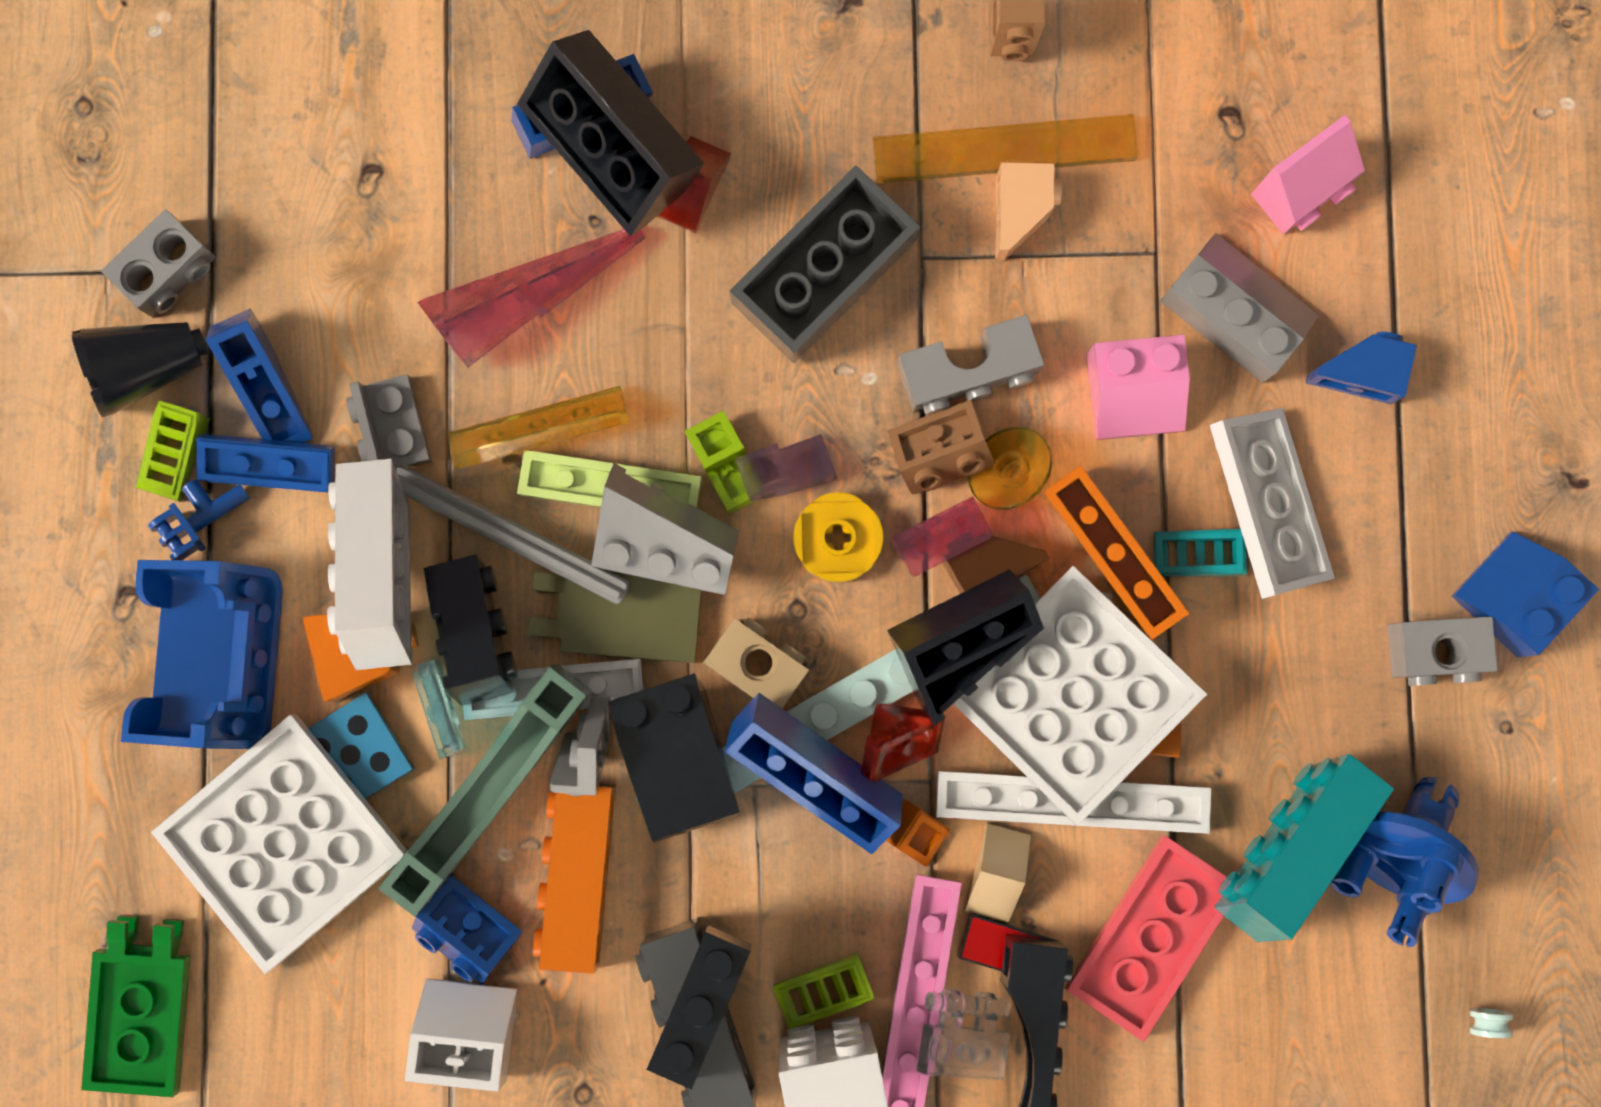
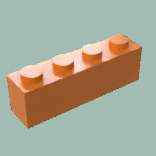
(1116, 552)
(575, 881)

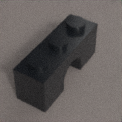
(699, 1007)

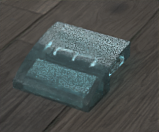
(439, 710)

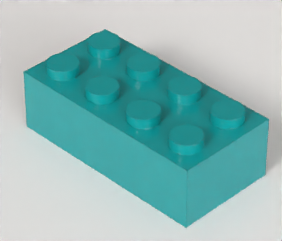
(1302, 848)

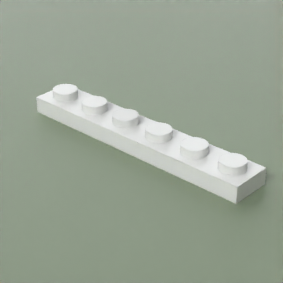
(1020, 800)

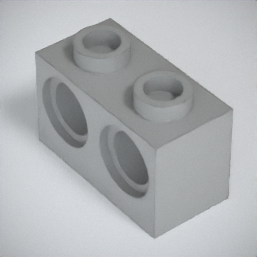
(152, 255)

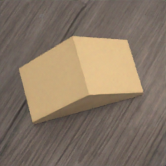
(998, 873)

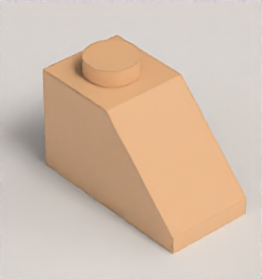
(1023, 203)

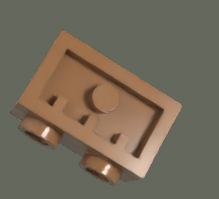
(941, 447)

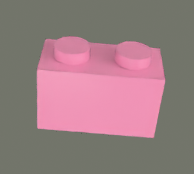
(1311, 177)
(1139, 386)

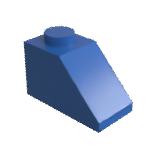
(1371, 369)

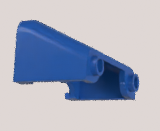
(211, 654)

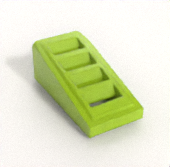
(155, 446)
(846, 1001)

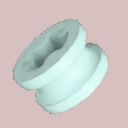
(1491, 1023)

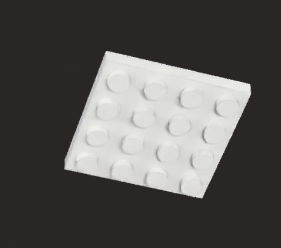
(1081, 698)
(280, 843)

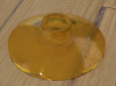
(1013, 451)

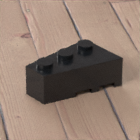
(469, 630)
(964, 639)

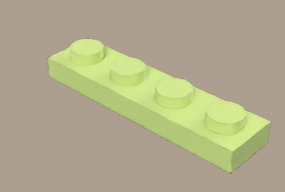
(583, 480)

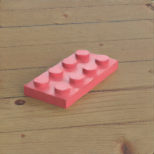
(1150, 939)

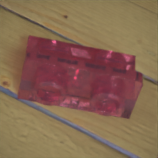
(941, 537)

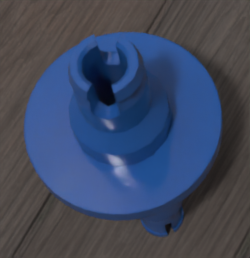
(1414, 859)

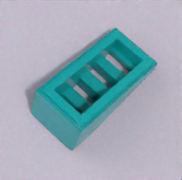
(1239, 553)

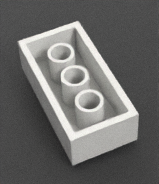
(370, 565)
(831, 1066)

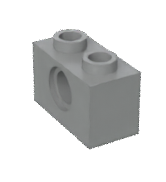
(1469, 646)

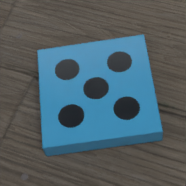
(363, 745)

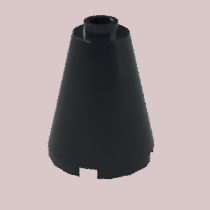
(135, 360)

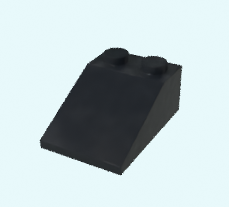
(674, 757)

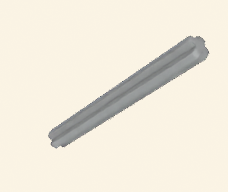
(512, 535)

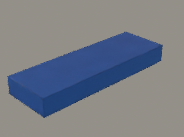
(265, 463)

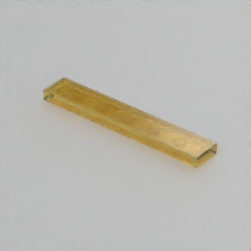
(984, 148)

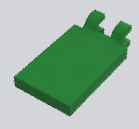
(136, 1011)

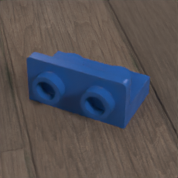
(465, 931)

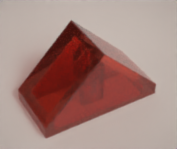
(691, 206)

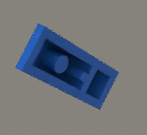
(258, 378)

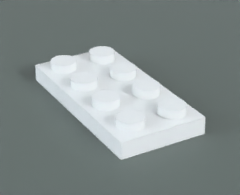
(1271, 502)

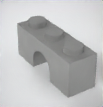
(934, 380)

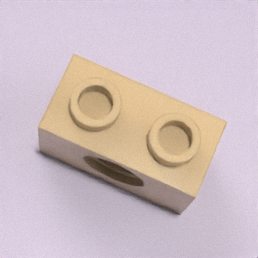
(735, 646)

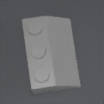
(1240, 308)

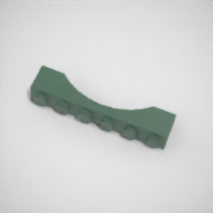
(486, 789)

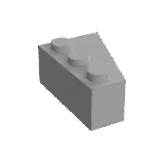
(660, 538)

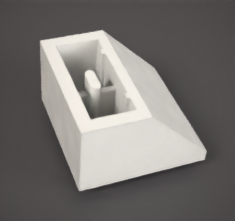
(462, 1035)

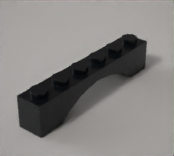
(1035, 981)

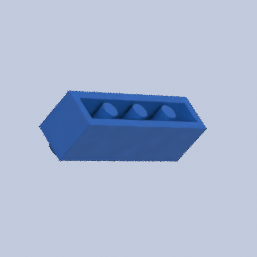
(814, 773)

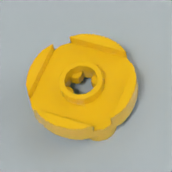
(856, 519)

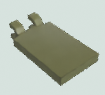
(650, 623)

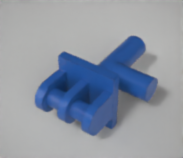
(206, 513)

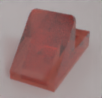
(898, 740)

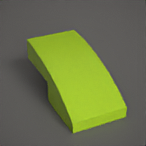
(716, 449)

